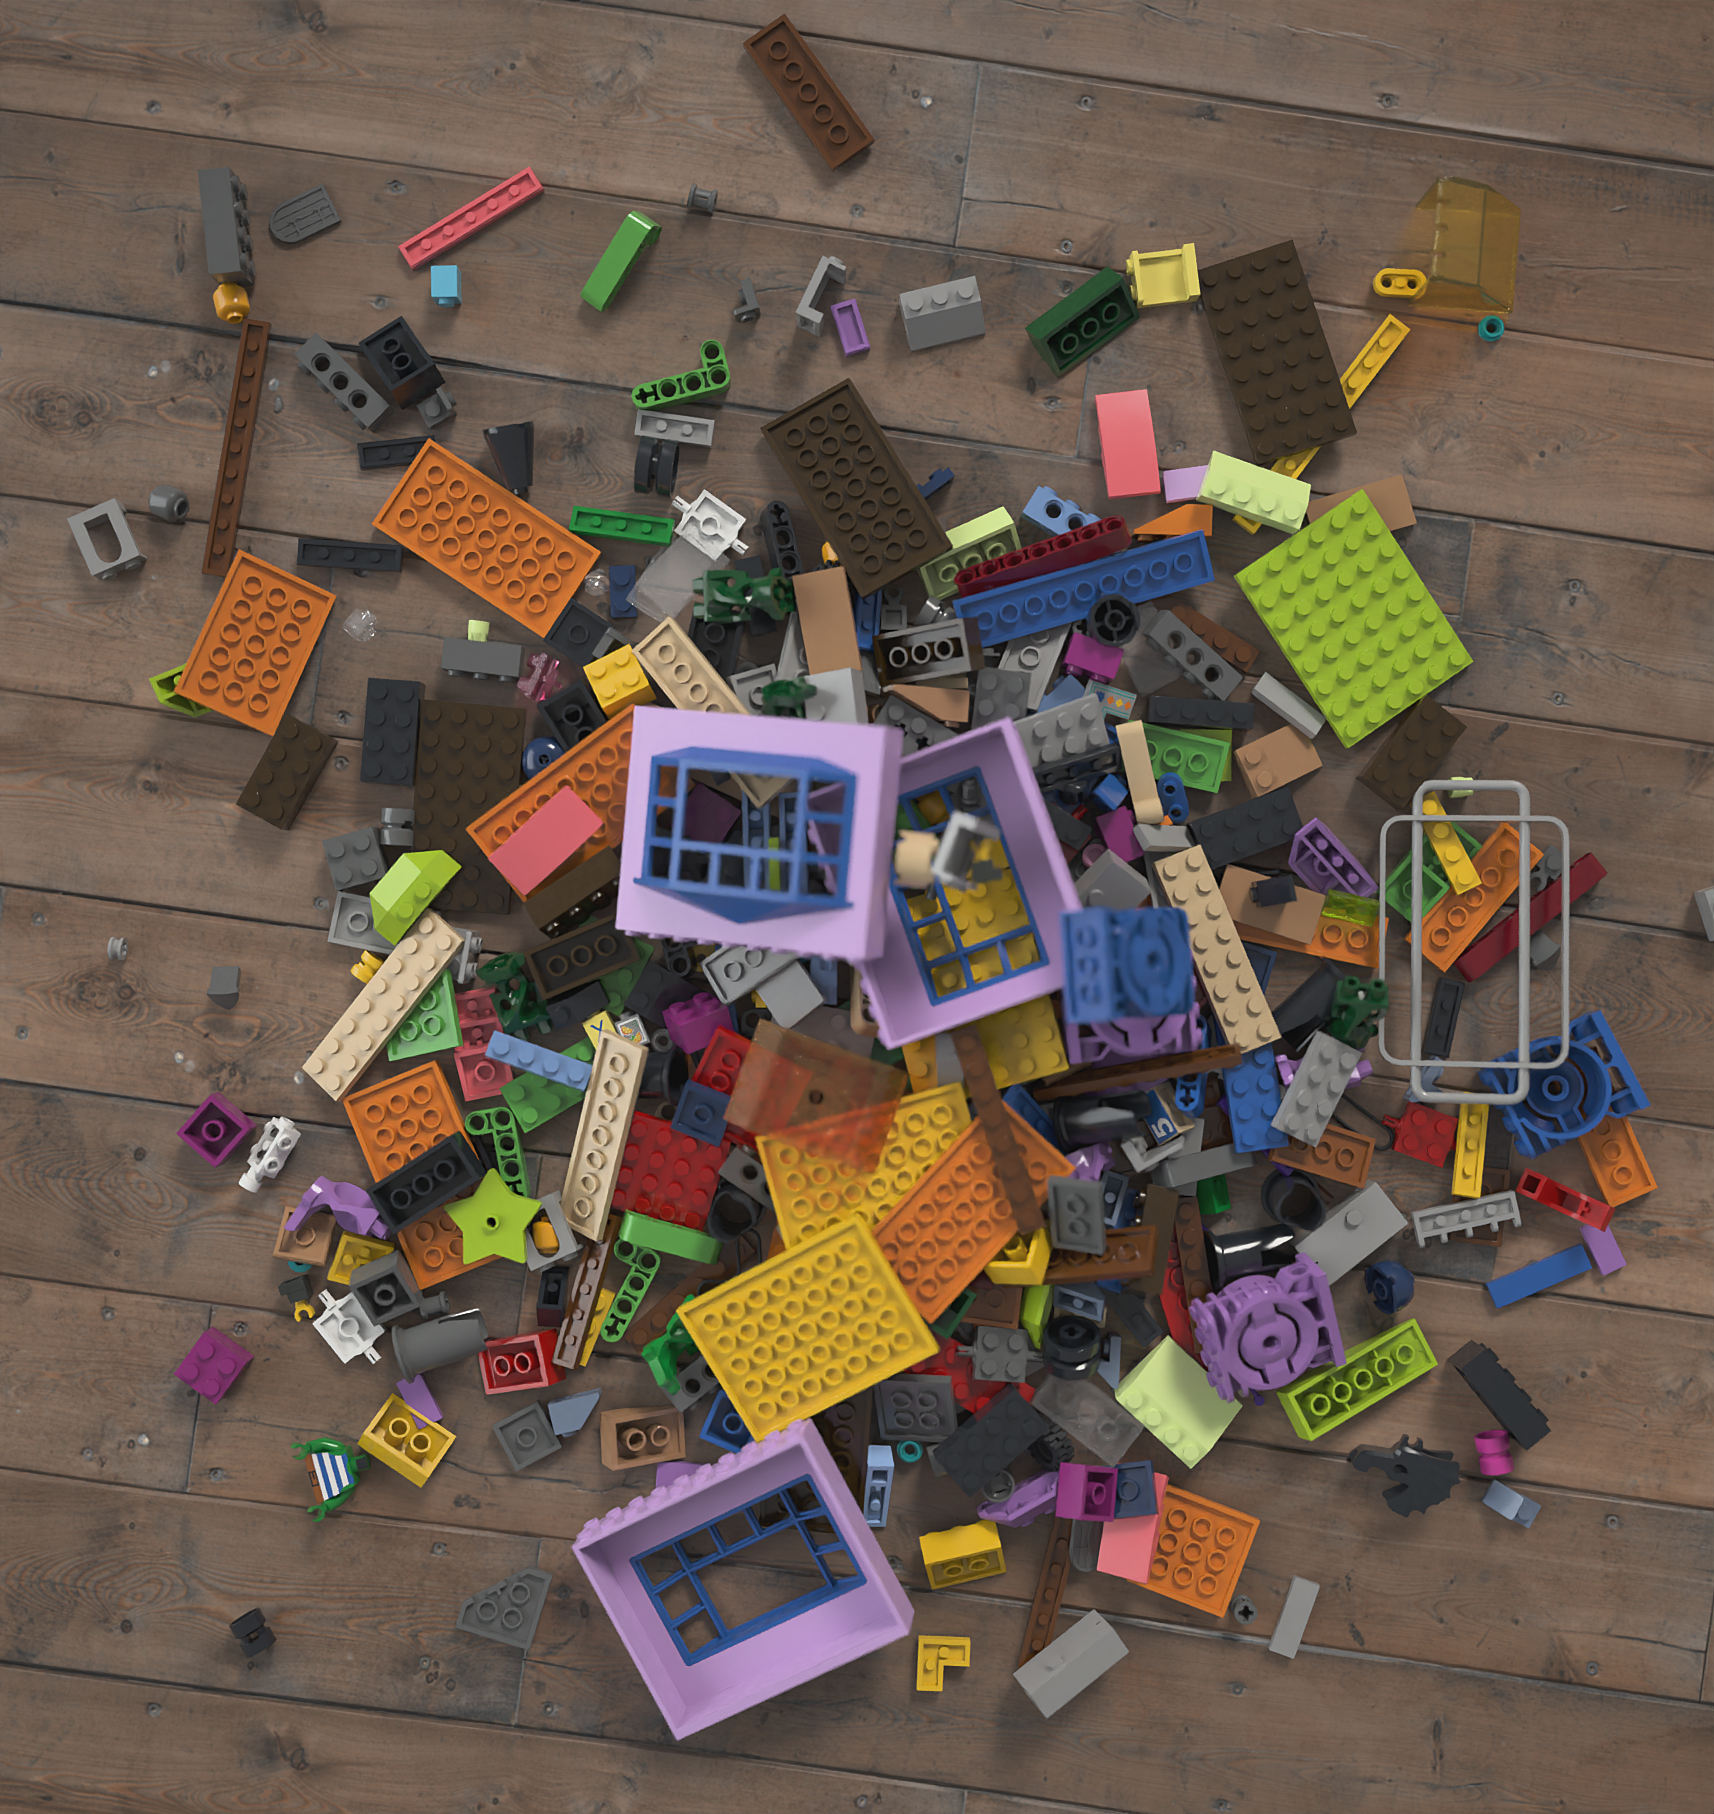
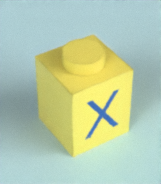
(597, 1022)

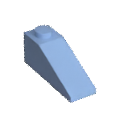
(878, 1485)

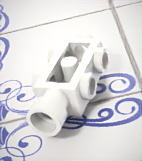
(275, 1150)

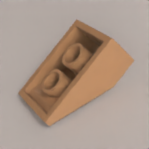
(942, 705)
(1276, 760)
(641, 1436)

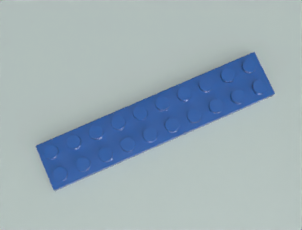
(1070, 592)

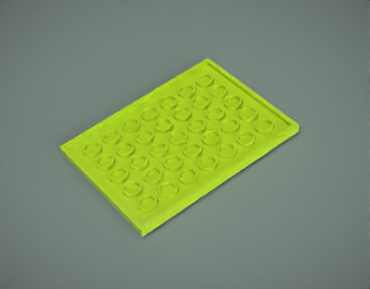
(1353, 618)

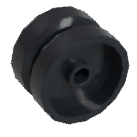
(652, 466)
(1071, 1347)

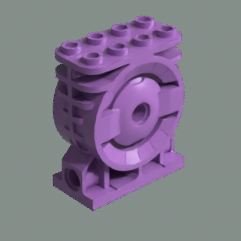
(1175, 1035)
(1269, 1342)

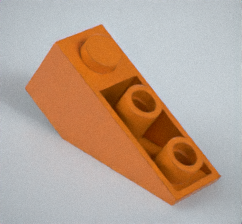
(1178, 522)

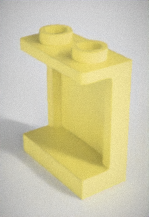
(1163, 277)

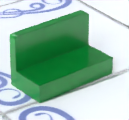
(1213, 1195)

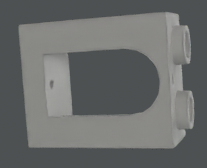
(806, 316)
(113, 511)
(568, 1244)

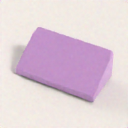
(1182, 483)

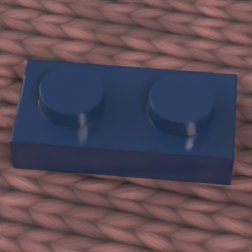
(938, 480)
(621, 583)

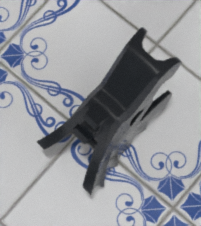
(1423, 1477)

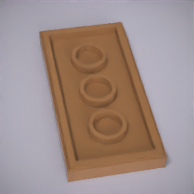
(1386, 495)
(827, 621)
(1291, 920)

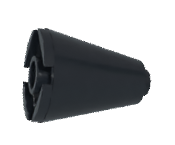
(513, 453)

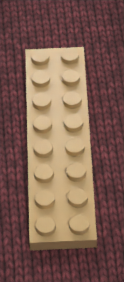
(698, 687)
(1217, 950)
(384, 1004)
(602, 1133)

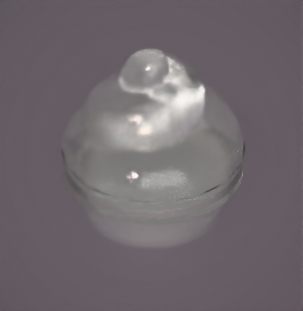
(597, 583)

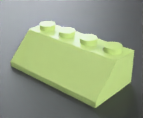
(1254, 493)
(972, 544)

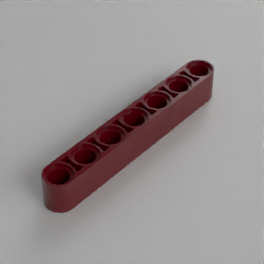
(1046, 556)
(1543, 907)

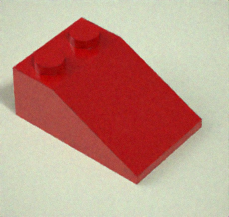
(520, 1362)

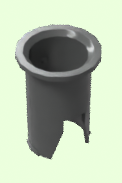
(439, 1342)

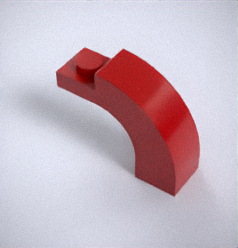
(1565, 1200)

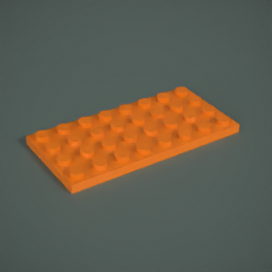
(486, 538)
(597, 774)
(397, 1125)
(960, 1214)

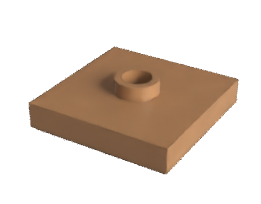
(310, 1243)

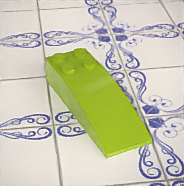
(1372, 1371)

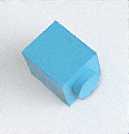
(446, 285)

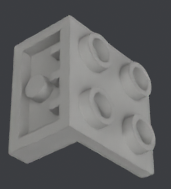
(464, 965)
(1149, 1159)

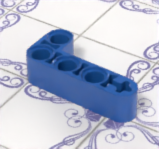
(1198, 1087)

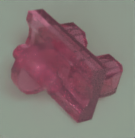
(542, 679)

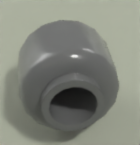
(168, 503)

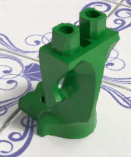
(664, 1351)

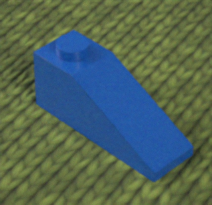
(1109, 792)

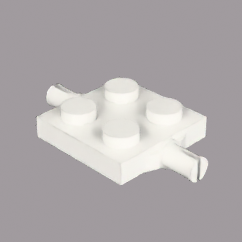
(713, 520)
(348, 1327)

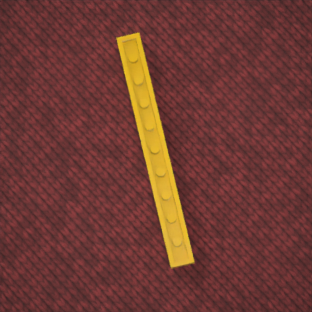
(1353, 384)

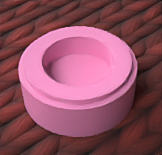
(1091, 854)

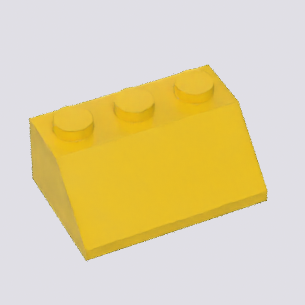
(401, 1445)
(962, 1554)

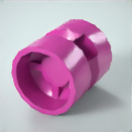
(1494, 1453)

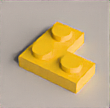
(354, 1251)
(934, 1654)

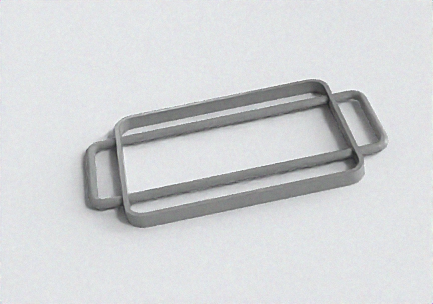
(1524, 820)

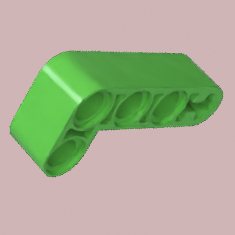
(619, 258)
(680, 382)
(504, 1155)
(669, 1237)
(628, 1291)

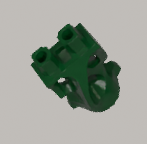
(721, 599)
(786, 693)
(523, 1010)
(1355, 1023)

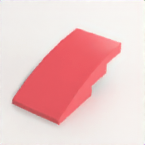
(1127, 444)
(545, 840)
(478, 1020)
(1131, 1543)

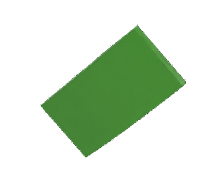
(1434, 880)

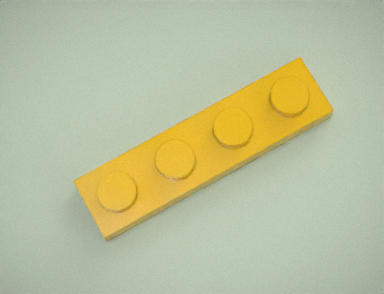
(1448, 848)
(1470, 1150)

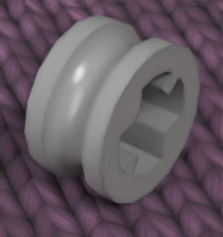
(117, 948)

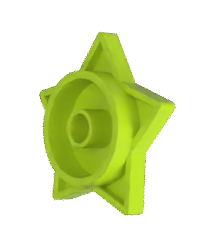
(511, 1215)

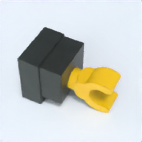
(983, 869)
(297, 1291)

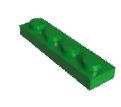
(622, 526)

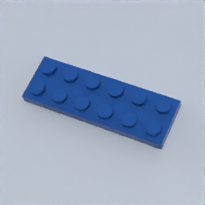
(1253, 1099)

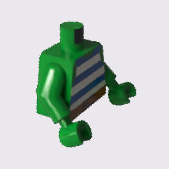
(331, 1472)

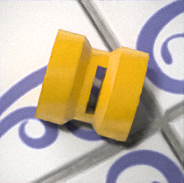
(367, 967)

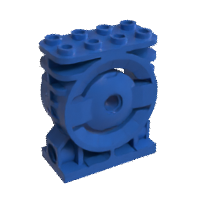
(1126, 963)
(1538, 1135)

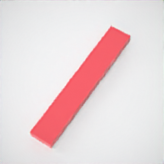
(471, 218)

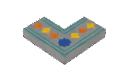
(1111, 699)

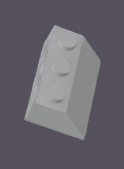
(942, 313)

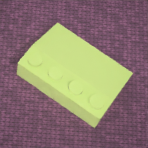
(1176, 1401)

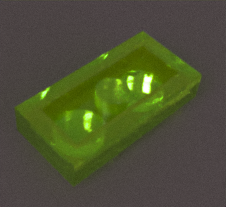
(1350, 907)

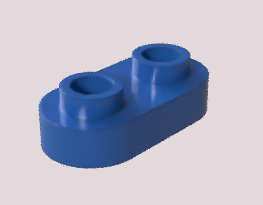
(1173, 799)

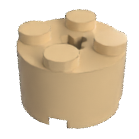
(915, 859)

